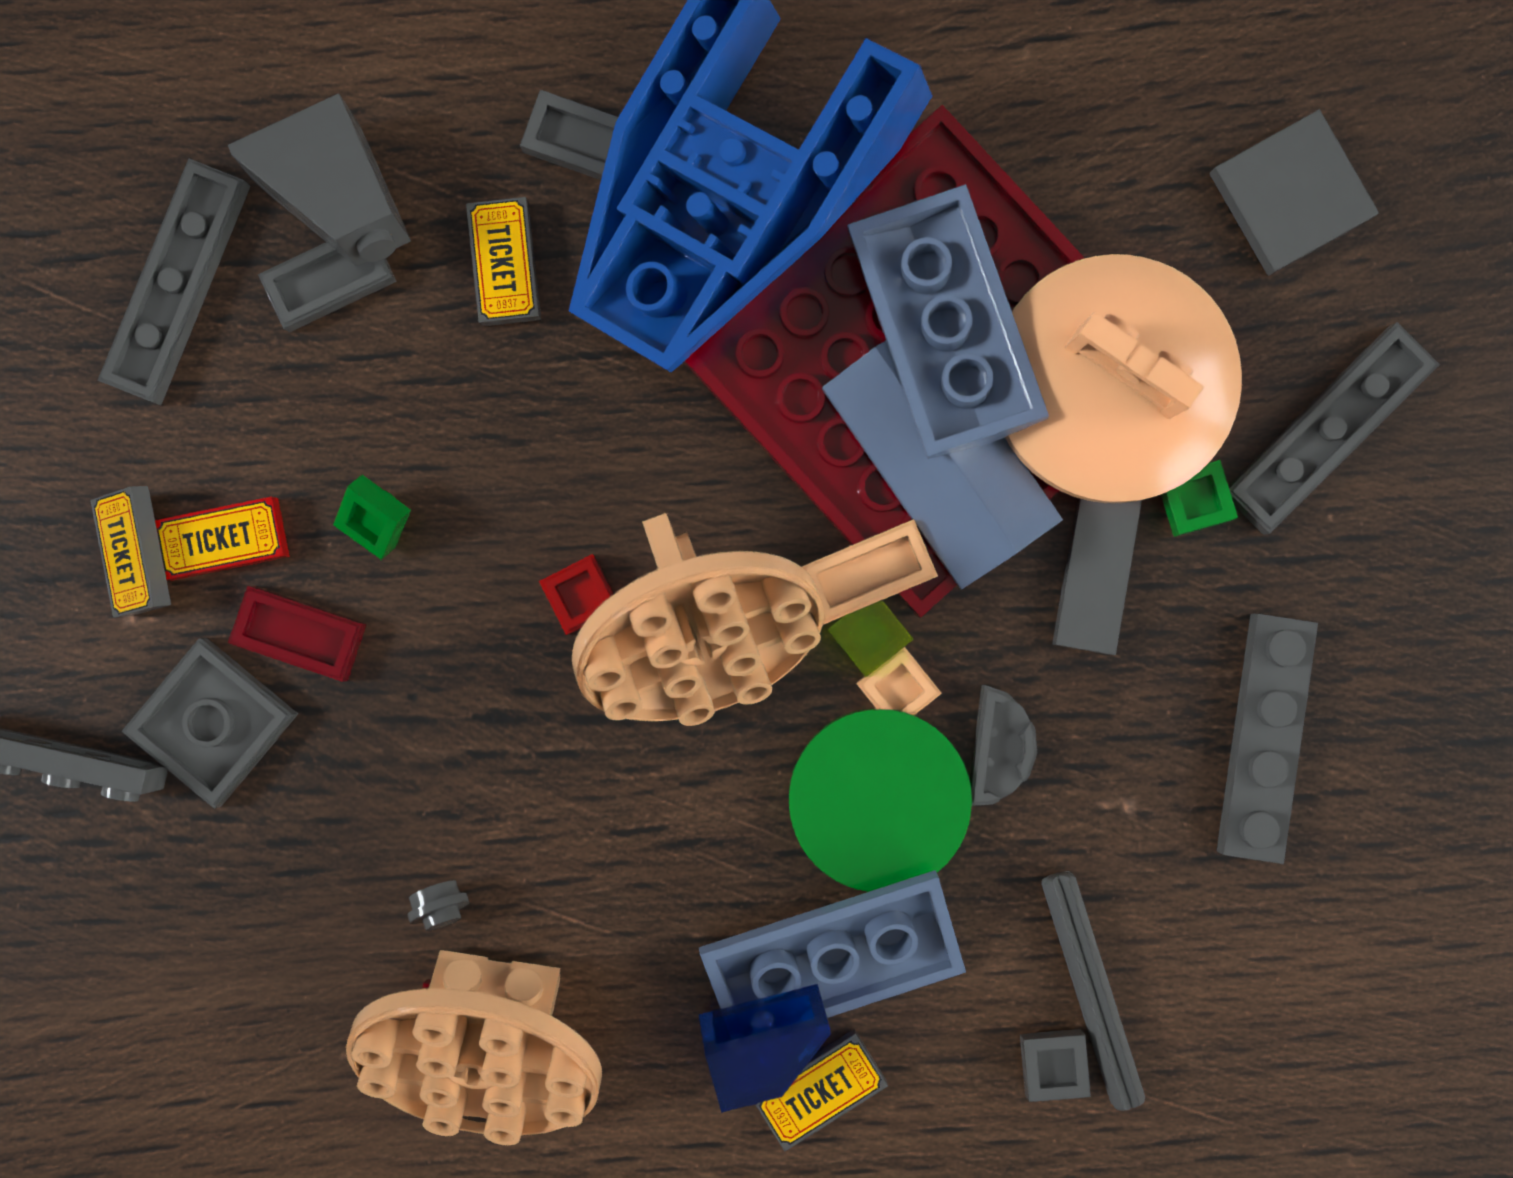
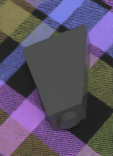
(327, 179)

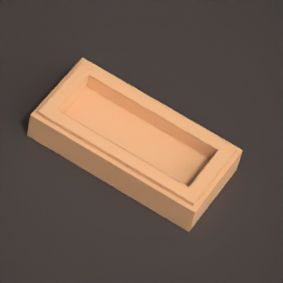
(871, 570)

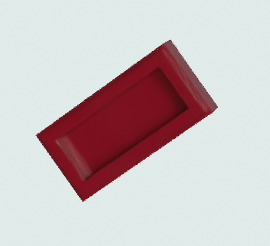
(297, 633)

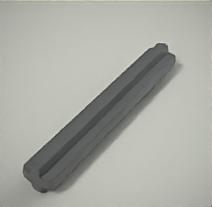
(1093, 990)

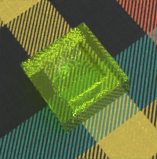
(870, 636)

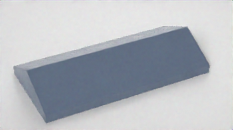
(947, 323)
(967, 504)
(851, 949)

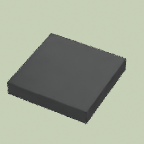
(1293, 192)
(209, 722)

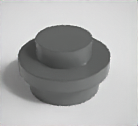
(437, 905)

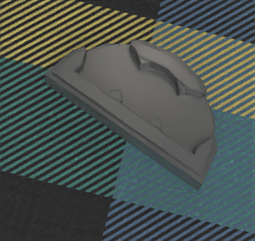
(1002, 747)

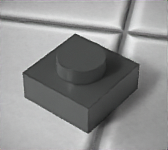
(1055, 1065)

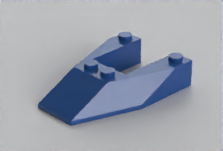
(708, 206)

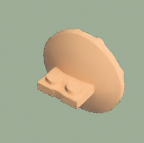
(1131, 377)
(696, 632)
(477, 1049)

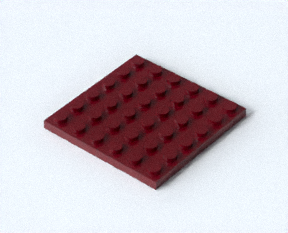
(822, 320)

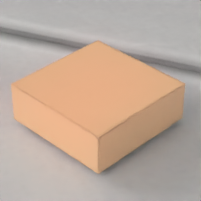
(899, 685)

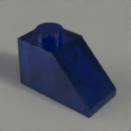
(762, 1045)

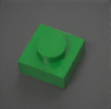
(1200, 501)
(371, 517)

